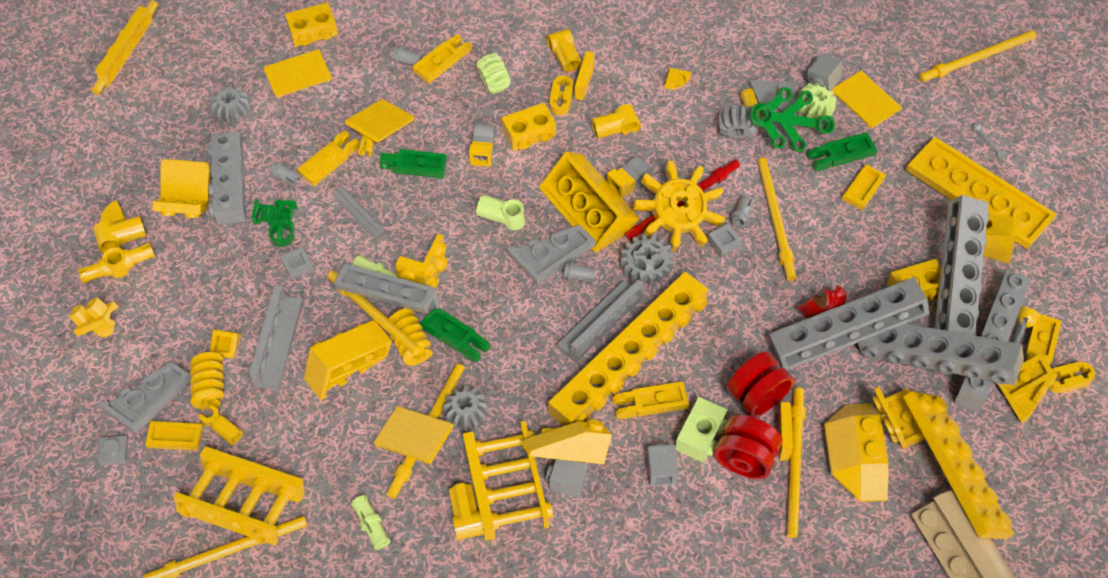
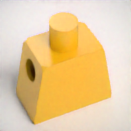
(1000, 237)

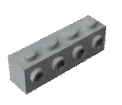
(227, 178)

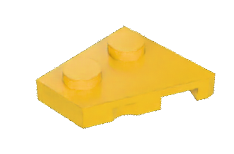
(1031, 386)

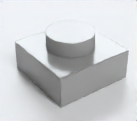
(724, 239)
(296, 263)
(113, 450)

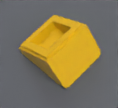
(225, 342)

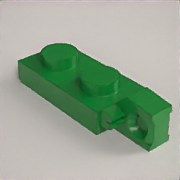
(415, 163)

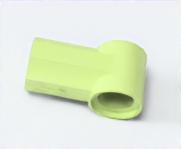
(502, 211)

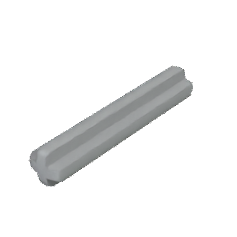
(358, 212)

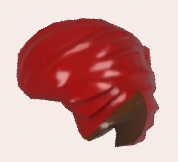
(818, 305)

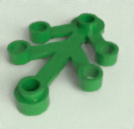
(788, 119)

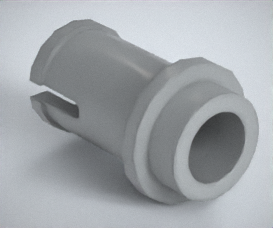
(405, 56)
(280, 171)
(741, 216)
(579, 272)

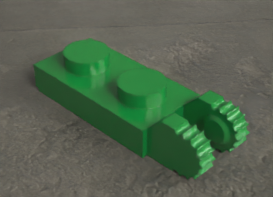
(842, 151)
(454, 334)

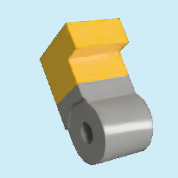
(482, 144)
(629, 176)

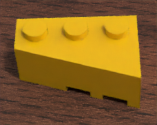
(345, 354)

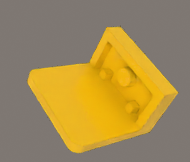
(183, 188)
(428, 271)
(898, 418)

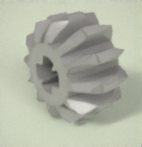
(230, 104)
(736, 122)
(465, 408)

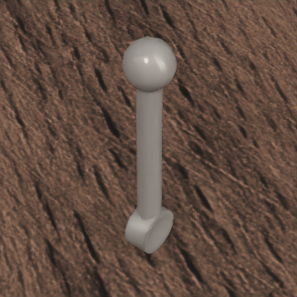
(1000, 154)

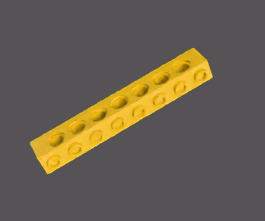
(632, 338)

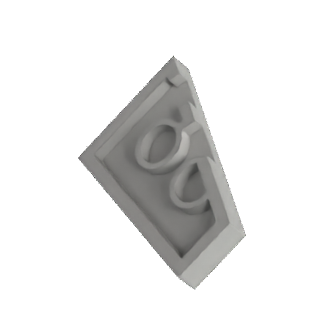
(766, 91)
(550, 255)
(143, 402)

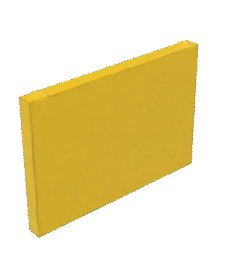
(297, 73)
(866, 99)
(379, 120)
(413, 434)

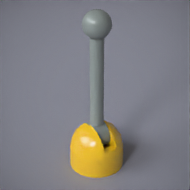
(1026, 318)

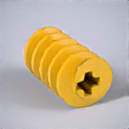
(409, 325)
(206, 380)

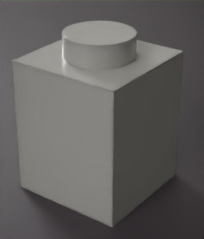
(825, 71)
(662, 465)
(567, 477)

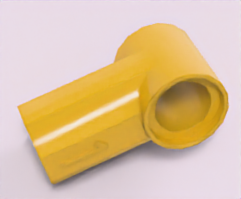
(563, 47)
(622, 120)
(114, 234)
(466, 517)

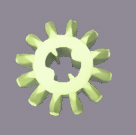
(493, 73)
(822, 103)

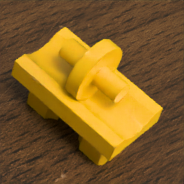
(94, 317)

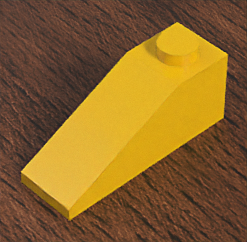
(572, 442)

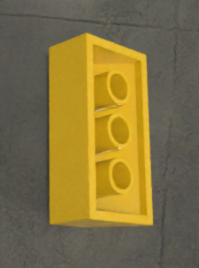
(588, 200)

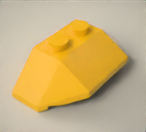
(858, 451)

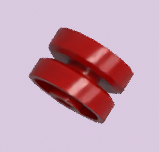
(760, 384)
(748, 447)

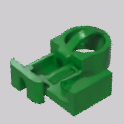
(278, 218)

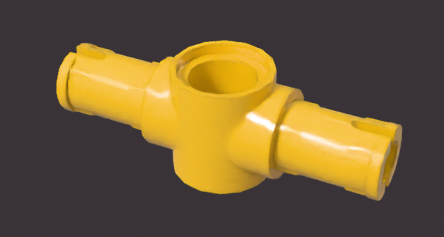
(124, 261)

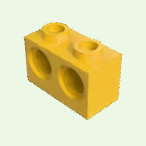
(311, 24)
(528, 126)
(923, 273)

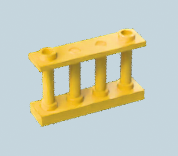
(240, 472)
(486, 497)

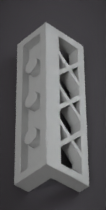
(387, 288)
(601, 320)
(275, 340)

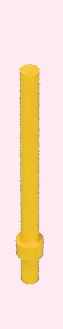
(941, 70)
(786, 255)
(380, 318)
(798, 417)
(404, 471)
(173, 568)

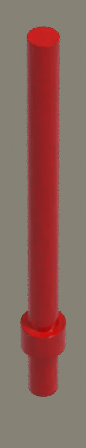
(717, 176)

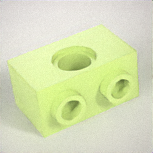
(702, 416)

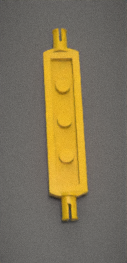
(123, 46)

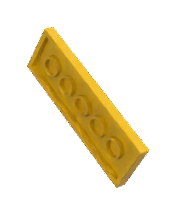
(958, 175)
(959, 466)

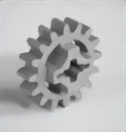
(644, 258)

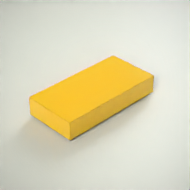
(584, 75)
(864, 187)
(785, 430)
(174, 435)

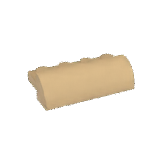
(956, 541)

